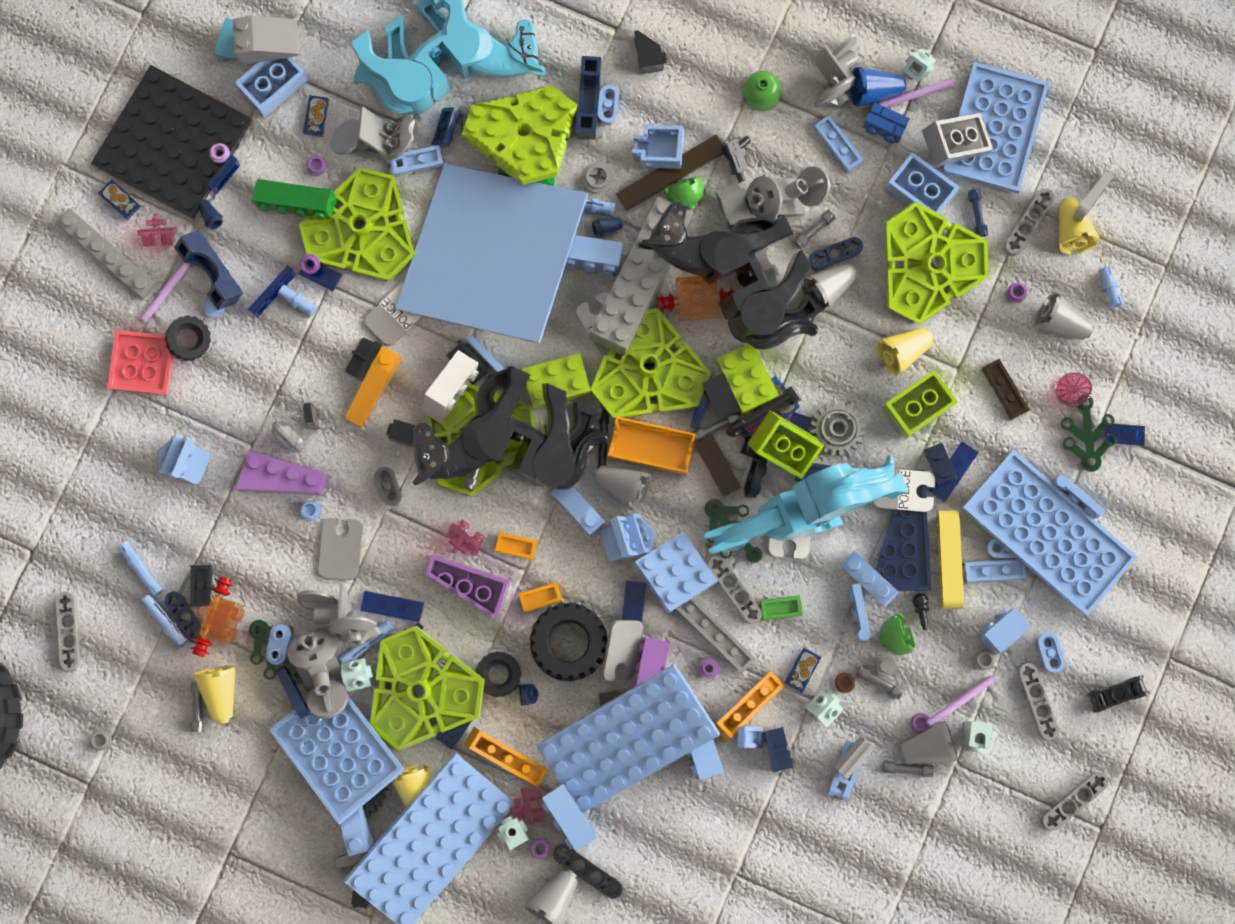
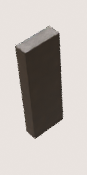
(1005, 389)
(717, 466)

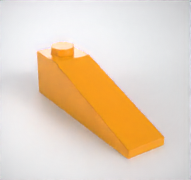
(373, 386)
(748, 706)
(505, 756)

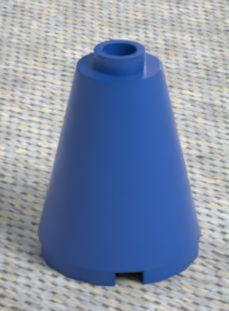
(875, 86)

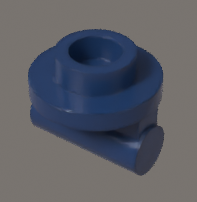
(528, 694)

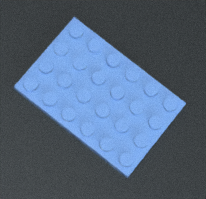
(1011, 115)
(338, 757)

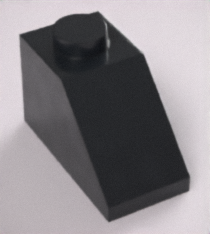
(649, 54)

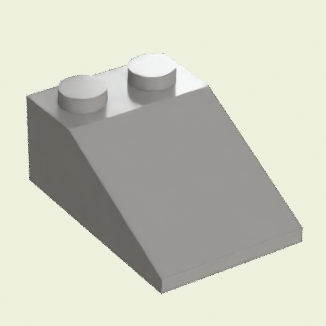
(264, 39)
(956, 139)

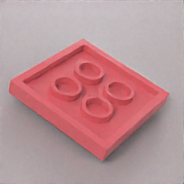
(140, 363)

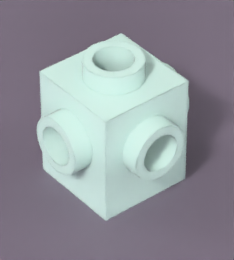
(919, 65)
(356, 674)
(825, 707)
(513, 840)

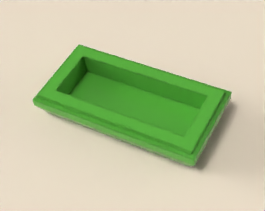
(781, 608)

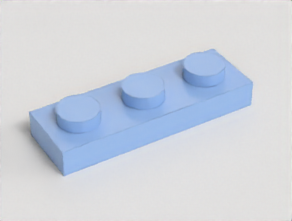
(869, 578)

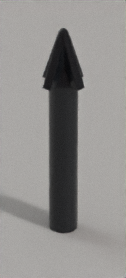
(604, 421)

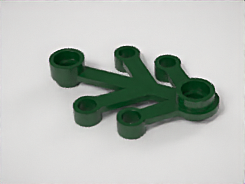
(1088, 437)
(720, 515)
(264, 636)

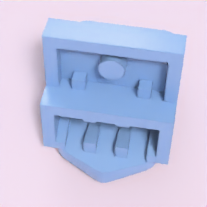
(182, 460)
(627, 537)

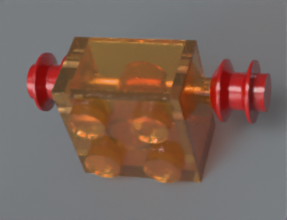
(694, 299)
(220, 619)

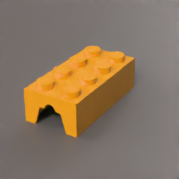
(651, 446)

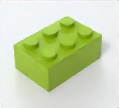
(565, 373)
(747, 378)
(920, 404)
(785, 444)

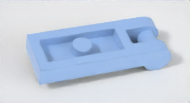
(416, 161)
(1078, 496)
(859, 614)
(833, 790)

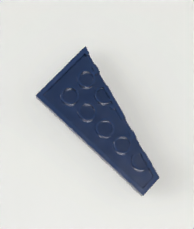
(905, 550)

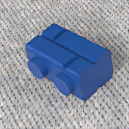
(885, 123)

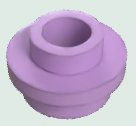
(215, 149)

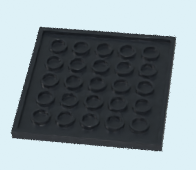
(166, 141)

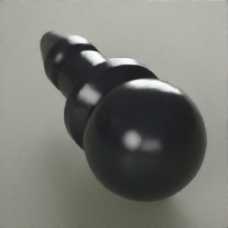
(921, 601)

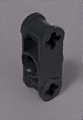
(1105, 699)

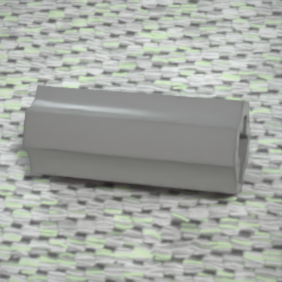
(853, 757)

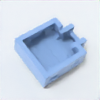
(659, 146)

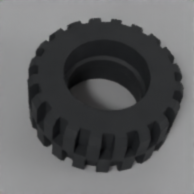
(542, 632)

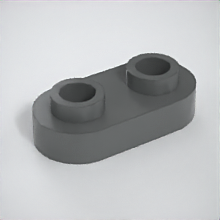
(388, 486)

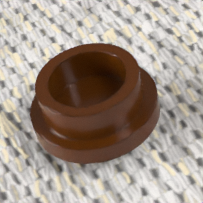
(844, 682)

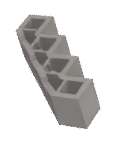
(734, 207)

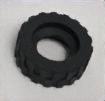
(187, 323)
(513, 668)

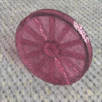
(1073, 389)

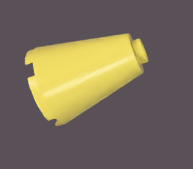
(1073, 233)
(903, 349)
(217, 691)
(411, 782)

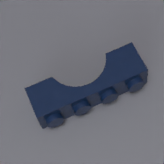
(588, 98)
(196, 250)

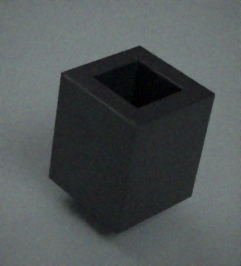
(401, 433)

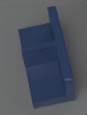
(777, 749)

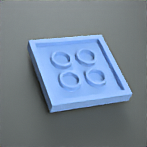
(675, 572)

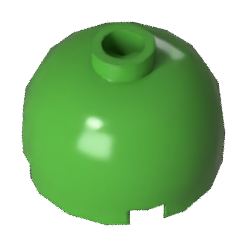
(762, 90)
(686, 192)
(896, 635)

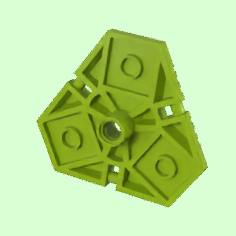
(527, 133)
(916, 238)
(379, 246)
(676, 380)
(457, 418)
(450, 691)

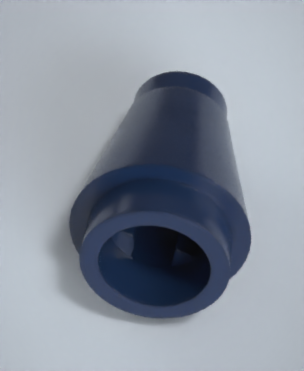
(210, 215)
(606, 226)

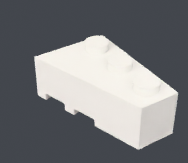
(449, 386)

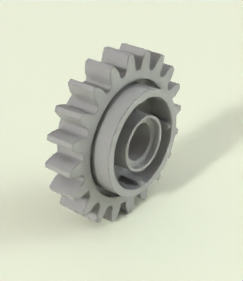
(838, 416)

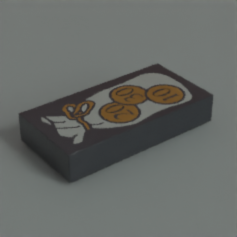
(311, 416)

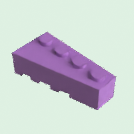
(273, 475)
(476, 586)
(653, 659)

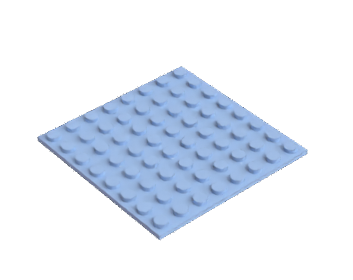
(492, 252)

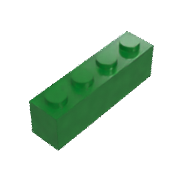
(294, 199)

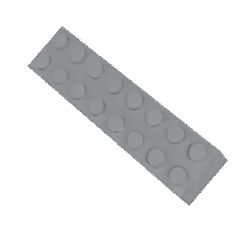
(633, 289)

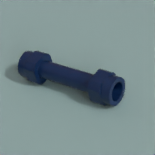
(975, 196)

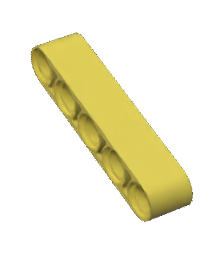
(949, 559)

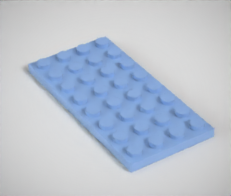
(1049, 533)
(628, 738)
(430, 841)

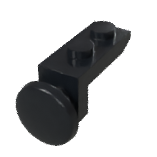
(757, 468)

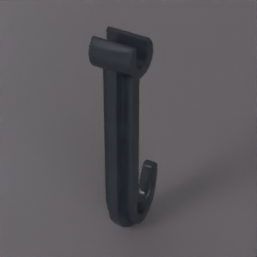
(789, 397)

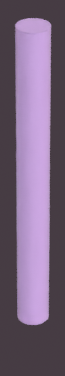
(917, 93)
(165, 291)
(959, 701)

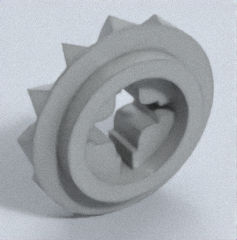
(592, 170)

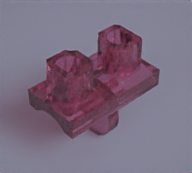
(148, 234)
(462, 541)
(532, 814)

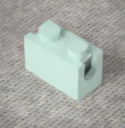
(977, 736)

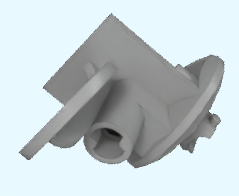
(836, 71)
(388, 138)
(786, 196)
(338, 613)
(316, 662)

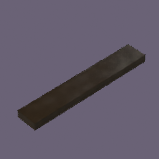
(664, 177)

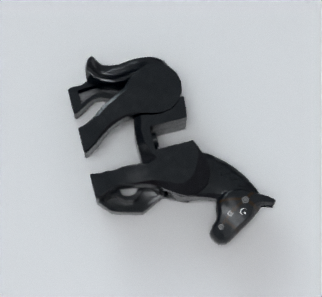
(754, 312)
(543, 459)

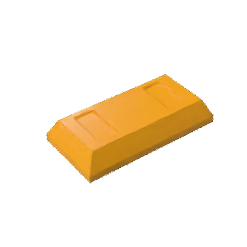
(515, 545)
(540, 597)

